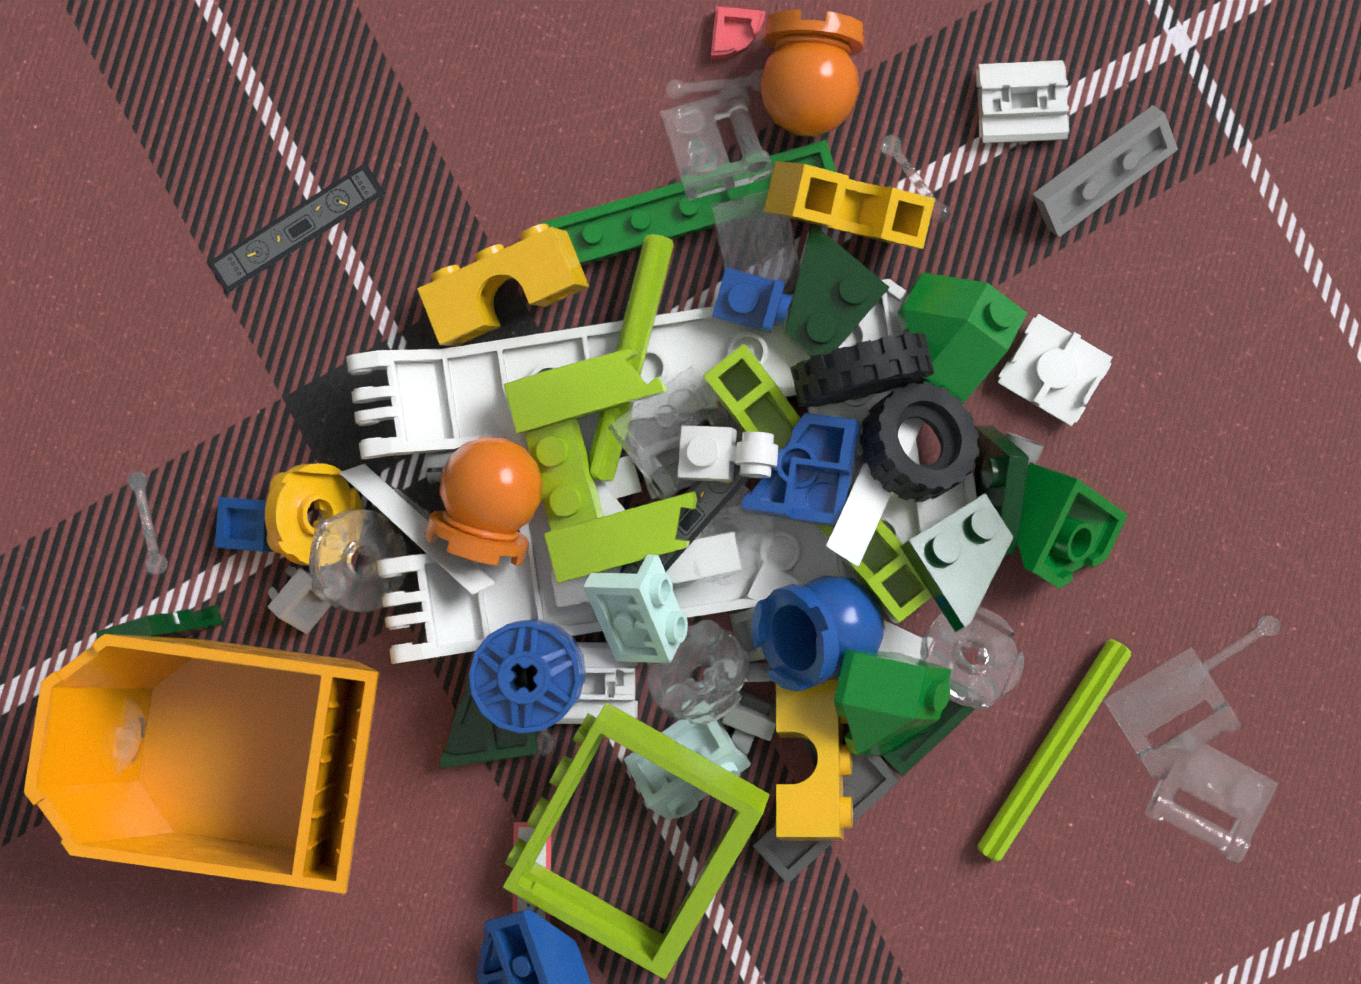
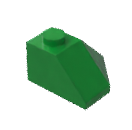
(965, 328)
(1064, 526)
(888, 698)

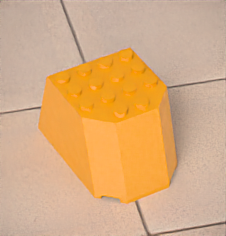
(240, 766)

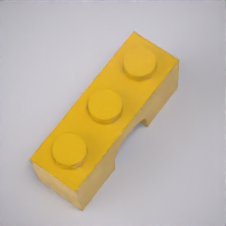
(848, 205)
(463, 298)
(817, 805)

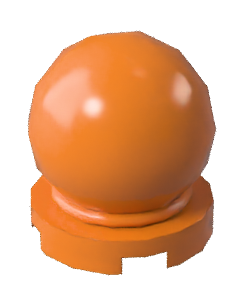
(809, 77)
(488, 495)

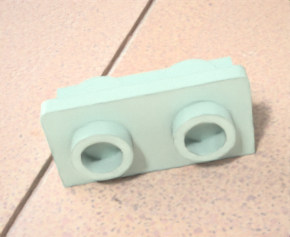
(638, 612)
(670, 794)

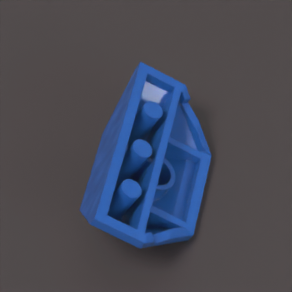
(528, 951)

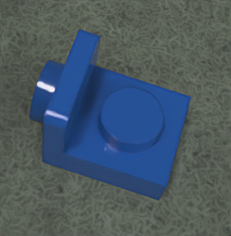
(751, 300)
(241, 524)

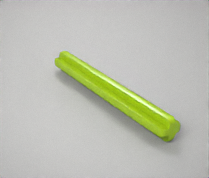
(634, 334)
(1054, 750)

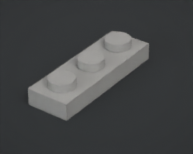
(1105, 171)

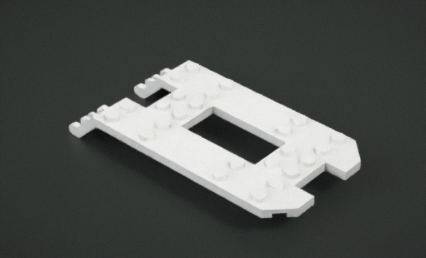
(449, 399)

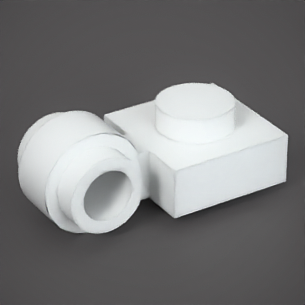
(712, 451)

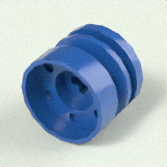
(558, 677)

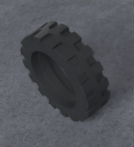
(862, 369)

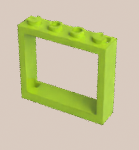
(589, 913)

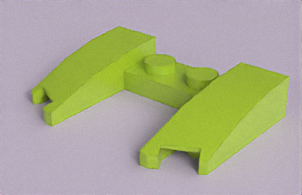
(548, 414)

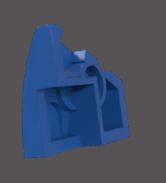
(810, 473)

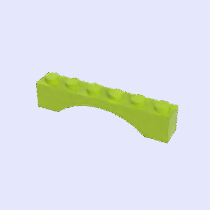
(760, 406)

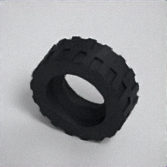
(948, 421)

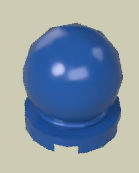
(812, 626)

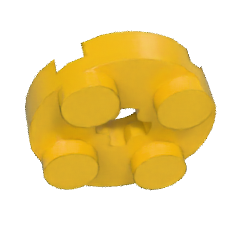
(289, 501)

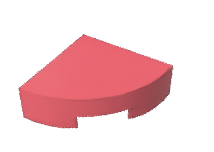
(734, 31)

